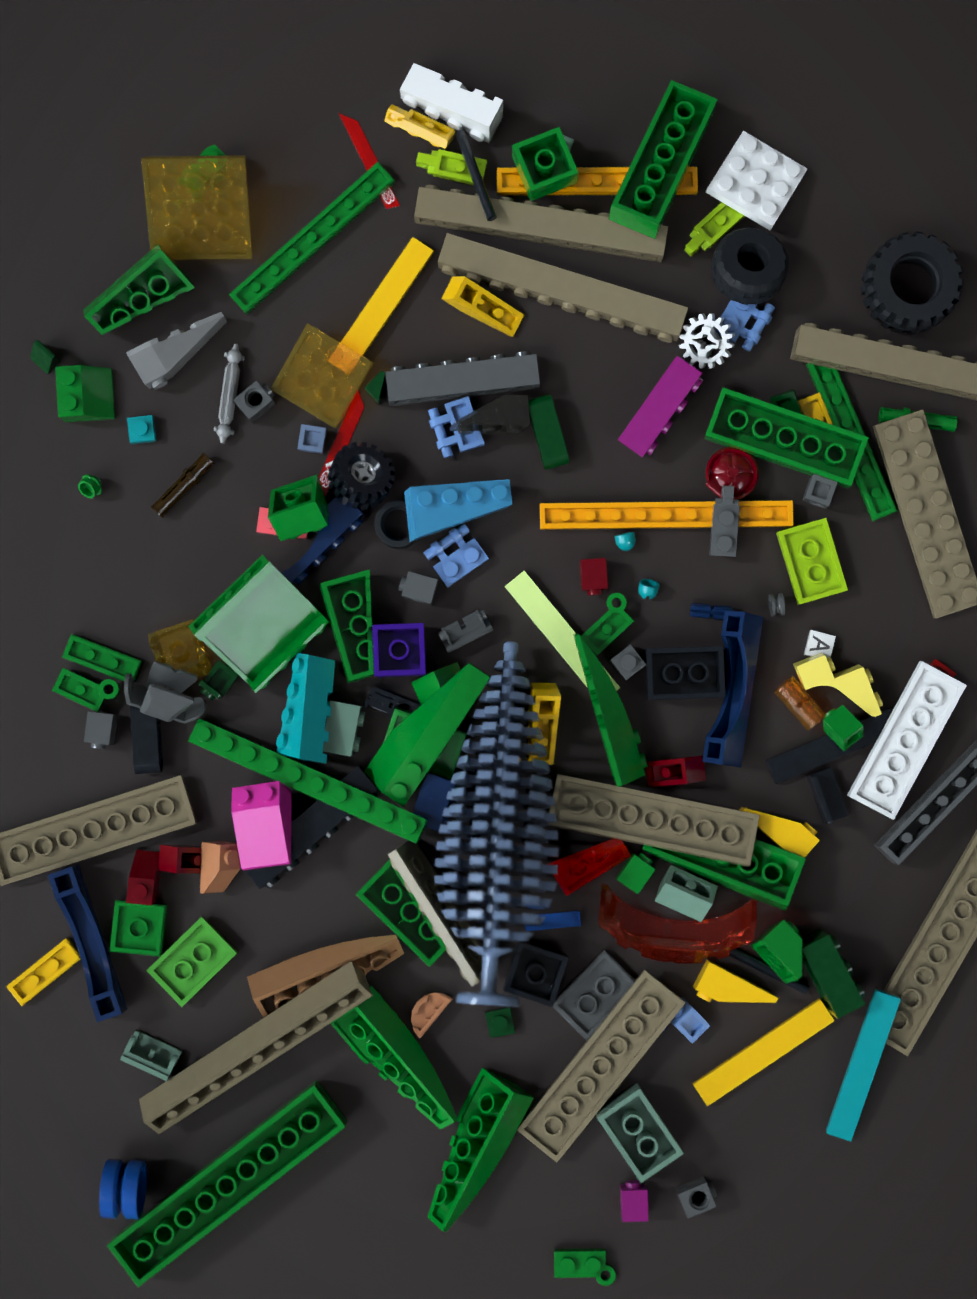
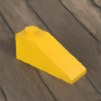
(482, 305)
(547, 705)
(786, 833)
(724, 986)

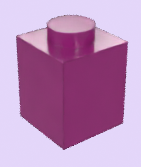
(634, 1201)

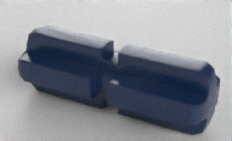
(706, 611)

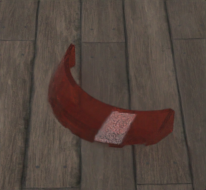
(676, 939)

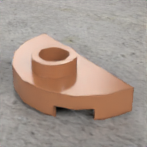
(427, 1011)

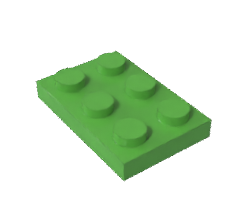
(192, 961)

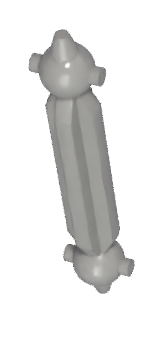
(229, 392)

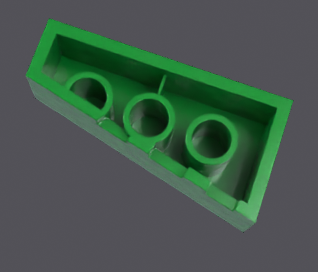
(143, 287)
(350, 618)
(399, 911)

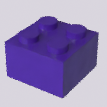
(398, 650)

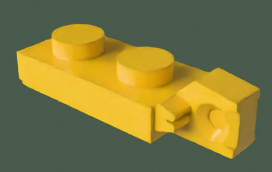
(420, 125)

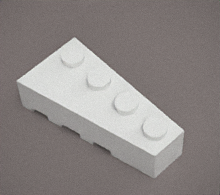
(452, 103)

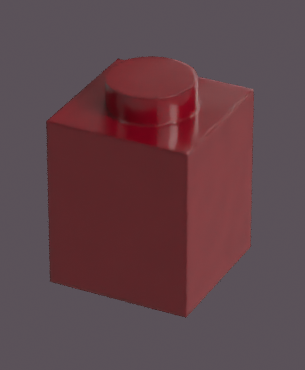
(593, 576)

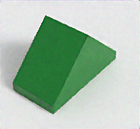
(434, 681)

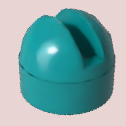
(625, 541)
(648, 588)

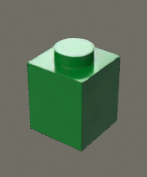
(842, 727)
(636, 872)

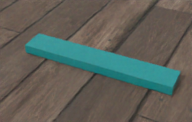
(863, 1064)

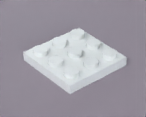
(756, 180)

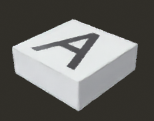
(819, 642)

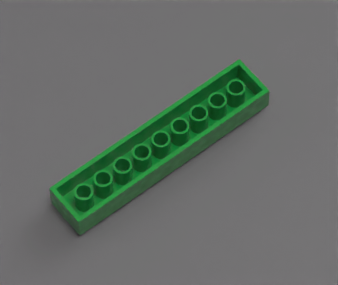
(227, 1183)

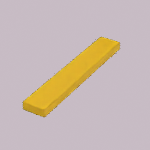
(387, 296)
(763, 1052)

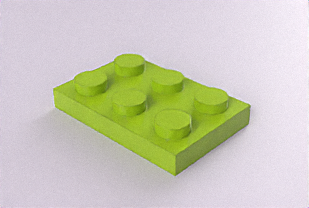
(812, 561)

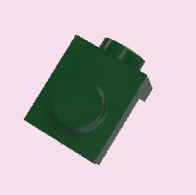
(218, 681)

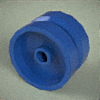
(123, 1189)

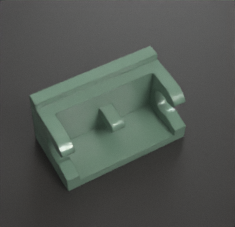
(151, 1055)

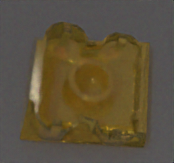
(180, 649)

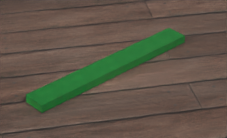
(312, 238)
(841, 411)

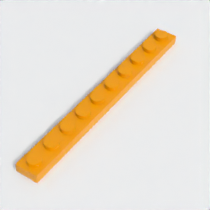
(659, 515)

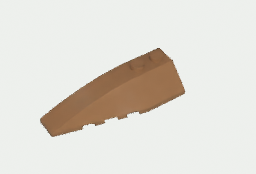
(291, 977)

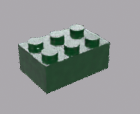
(831, 974)

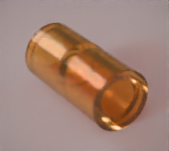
(799, 703)

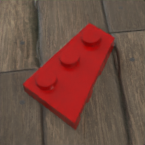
(588, 864)

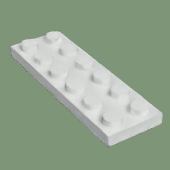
(906, 740)

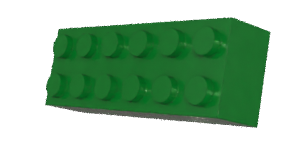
(662, 159)
(786, 437)

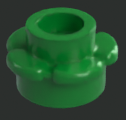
(90, 486)

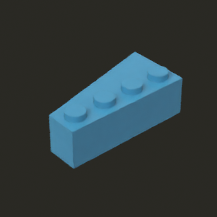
(449, 505)

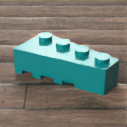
(307, 709)

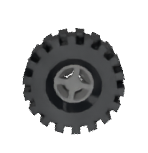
(361, 475)

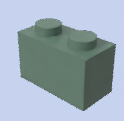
(343, 728)
(686, 893)

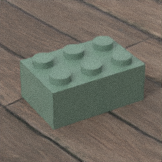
(639, 1132)

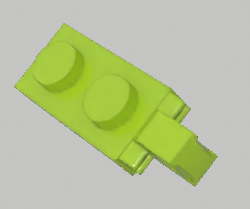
(449, 165)
(712, 228)

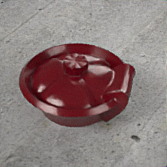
(732, 468)

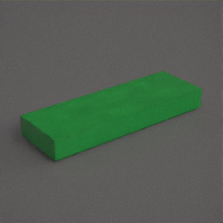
(101, 658)

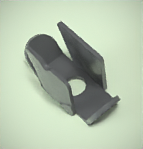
(162, 702)

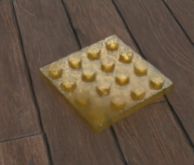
(198, 206)

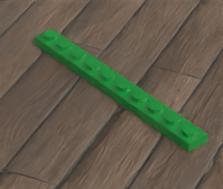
(308, 781)

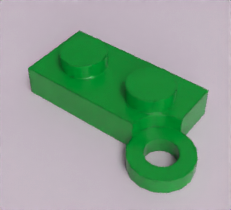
(608, 626)
(84, 690)
(582, 1263)

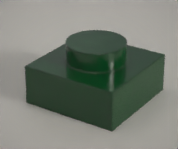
(787, 400)
(499, 1022)

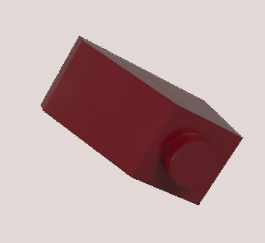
(675, 771)
(180, 858)
(144, 878)

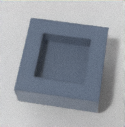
(312, 439)

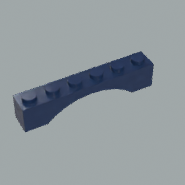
(340, 521)
(741, 641)
(99, 972)

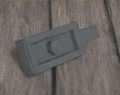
(724, 524)

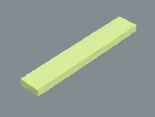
(548, 621)

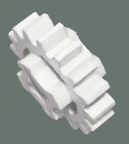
(708, 330)

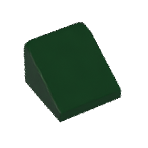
(43, 357)
(376, 387)

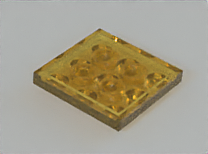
(321, 375)

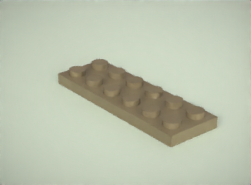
(420, 881)

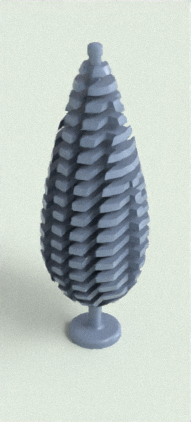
(502, 795)

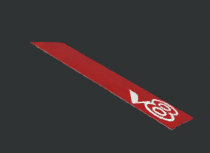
(366, 155)
(343, 437)

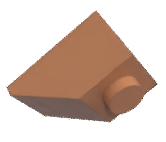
(218, 865)

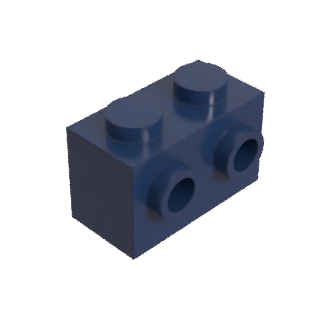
(433, 800)

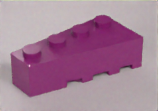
(660, 406)

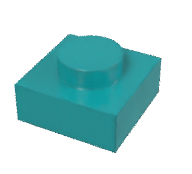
(141, 429)

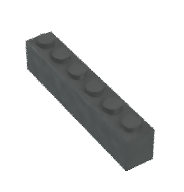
(463, 379)
(930, 808)

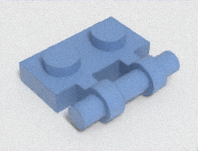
(738, 315)
(455, 411)
(460, 562)

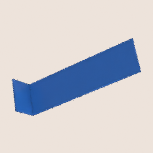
(557, 920)

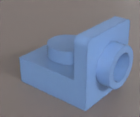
(690, 1022)

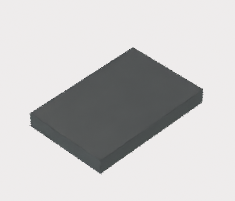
(593, 994)

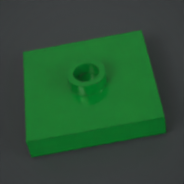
(138, 928)

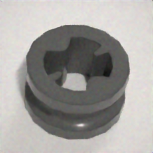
(776, 604)

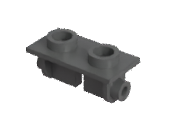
(474, 626)

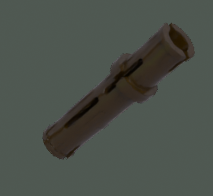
(183, 484)

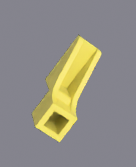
(851, 682)

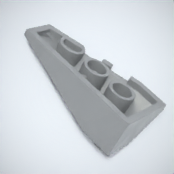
(161, 360)

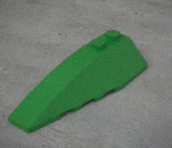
(615, 728)
(423, 735)
(768, 879)
(385, 1041)
(483, 1135)

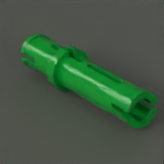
(934, 421)

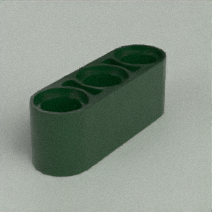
(547, 432)

